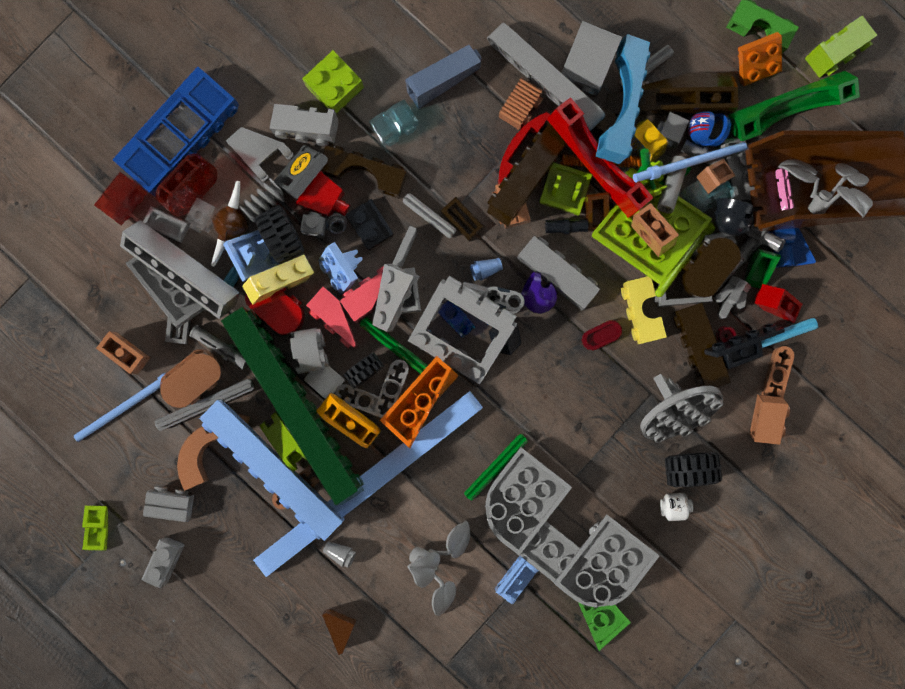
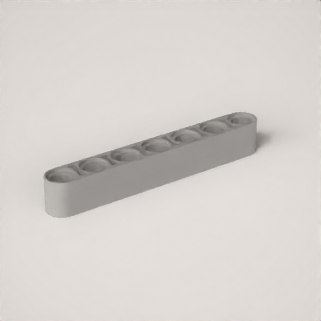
(542, 73)

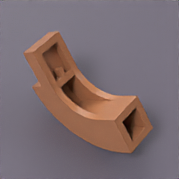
(190, 458)

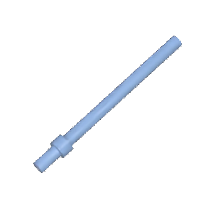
(655, 171)
(118, 410)

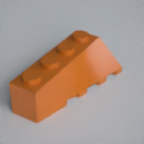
(415, 404)

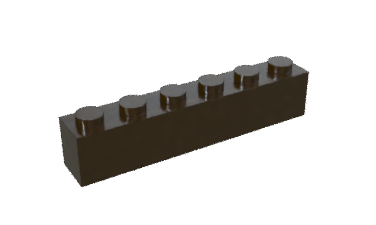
(526, 175)

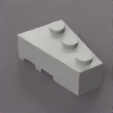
(304, 124)

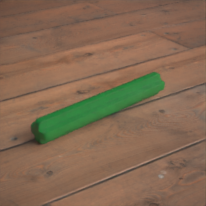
(393, 345)
(495, 467)

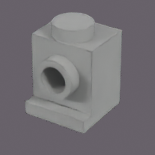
(313, 225)

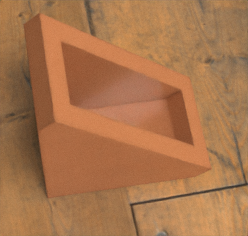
(715, 175)

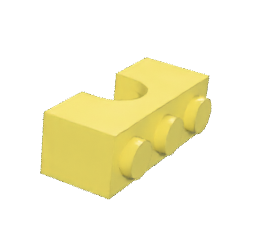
(284, 275)
(644, 328)

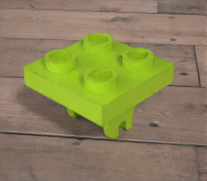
(565, 188)

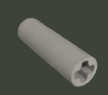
(670, 194)

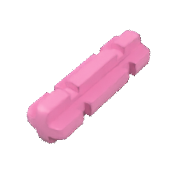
(784, 189)

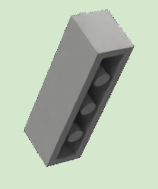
(554, 269)

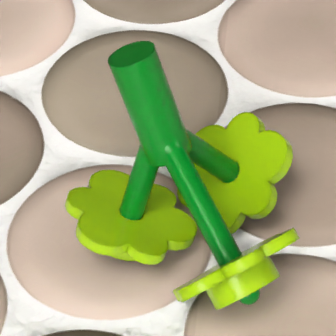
(645, 161)

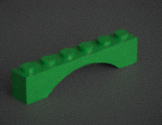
(824, 92)

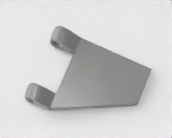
(256, 149)

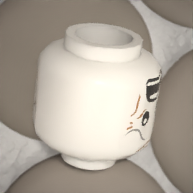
(676, 506)

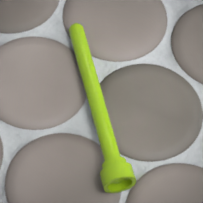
(673, 274)

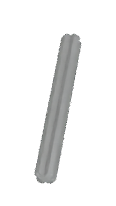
(203, 404)

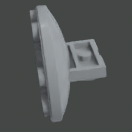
(680, 410)

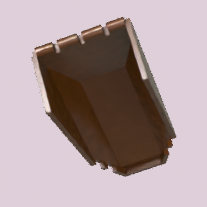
(872, 153)

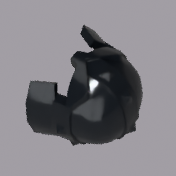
(733, 216)

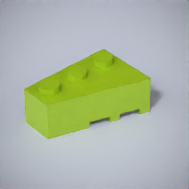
(841, 47)

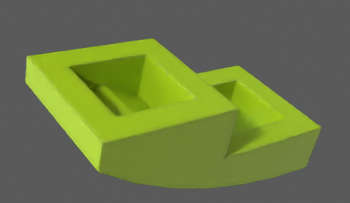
(96, 528)

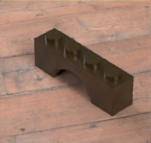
(389, 178)

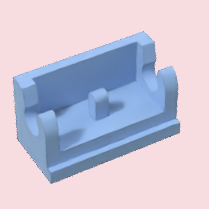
(515, 580)

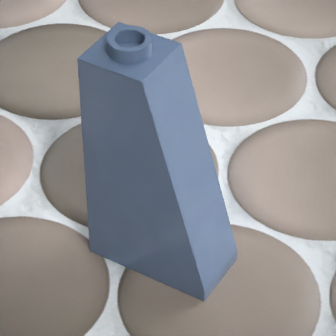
(442, 75)

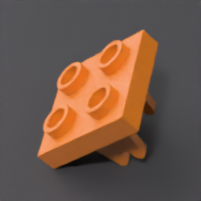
(760, 59)

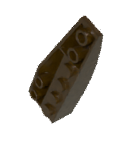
(684, 95)

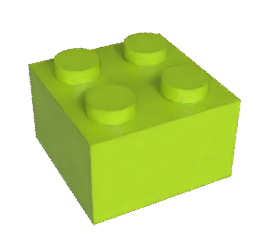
(333, 82)

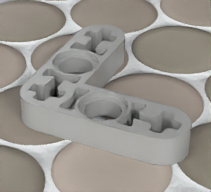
(376, 400)

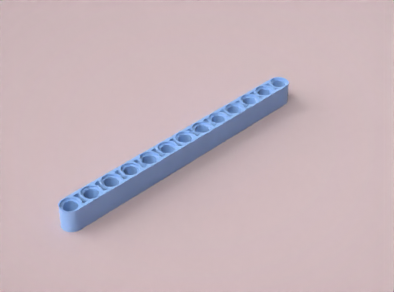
(375, 478)

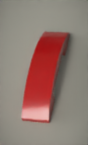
(531, 127)

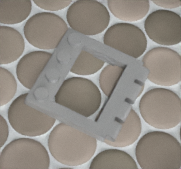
(485, 311)

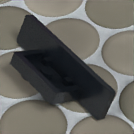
(745, 347)

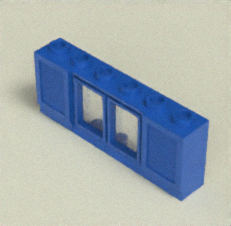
(177, 130)

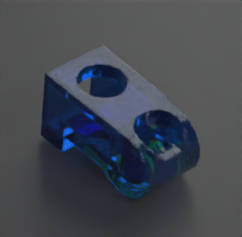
(456, 319)

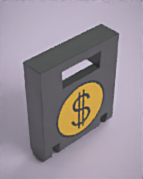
(301, 170)

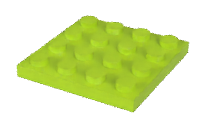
(620, 237)

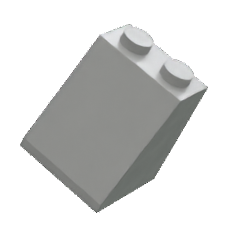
(590, 58)

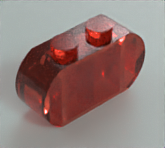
(185, 184)

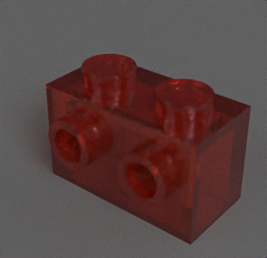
(120, 198)

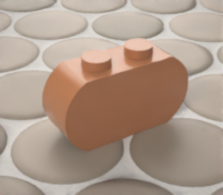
(190, 378)

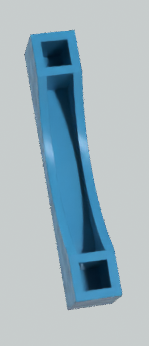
(631, 62)

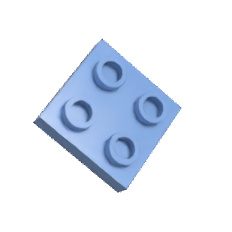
(249, 254)
(339, 267)

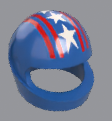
(701, 126)

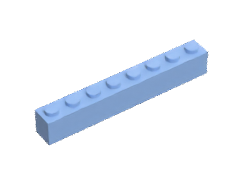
(270, 468)

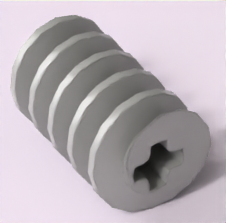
(263, 200)

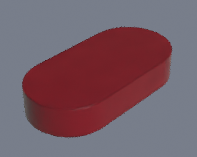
(601, 335)

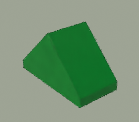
(761, 267)

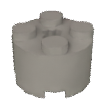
(308, 350)

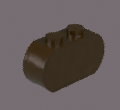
(710, 267)

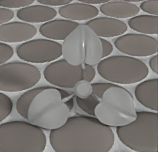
(823, 199)
(425, 563)

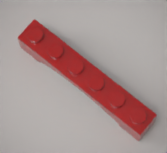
(571, 126)

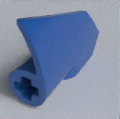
(795, 250)

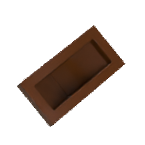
(596, 209)
(339, 628)

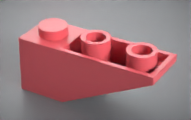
(363, 299)
(331, 311)

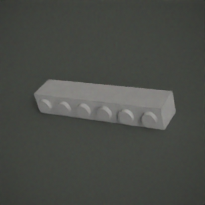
(179, 269)

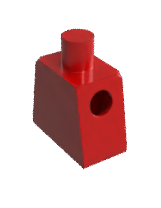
(323, 197)

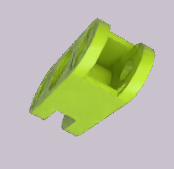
(282, 441)

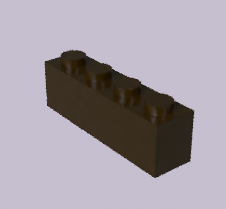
(697, 337)

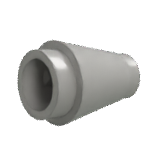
(340, 554)

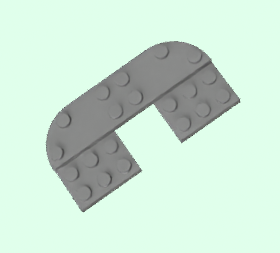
(594, 575)

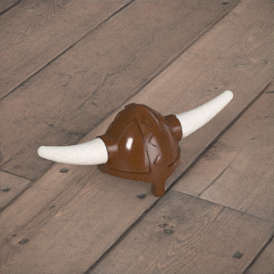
(229, 223)

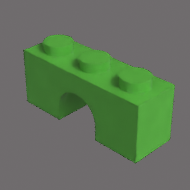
(750, 14)

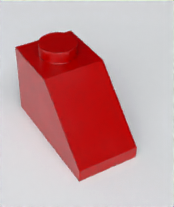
(778, 302)

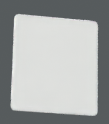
(324, 381)

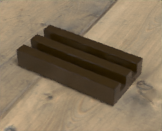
(474, 232)

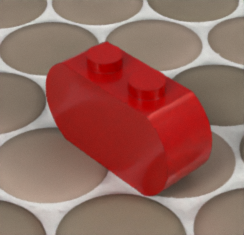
(280, 312)

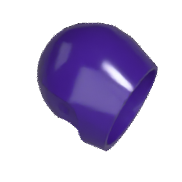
(536, 297)

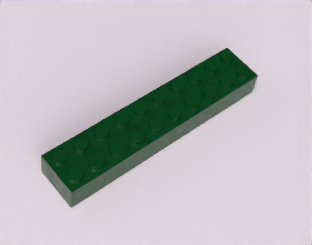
(293, 406)

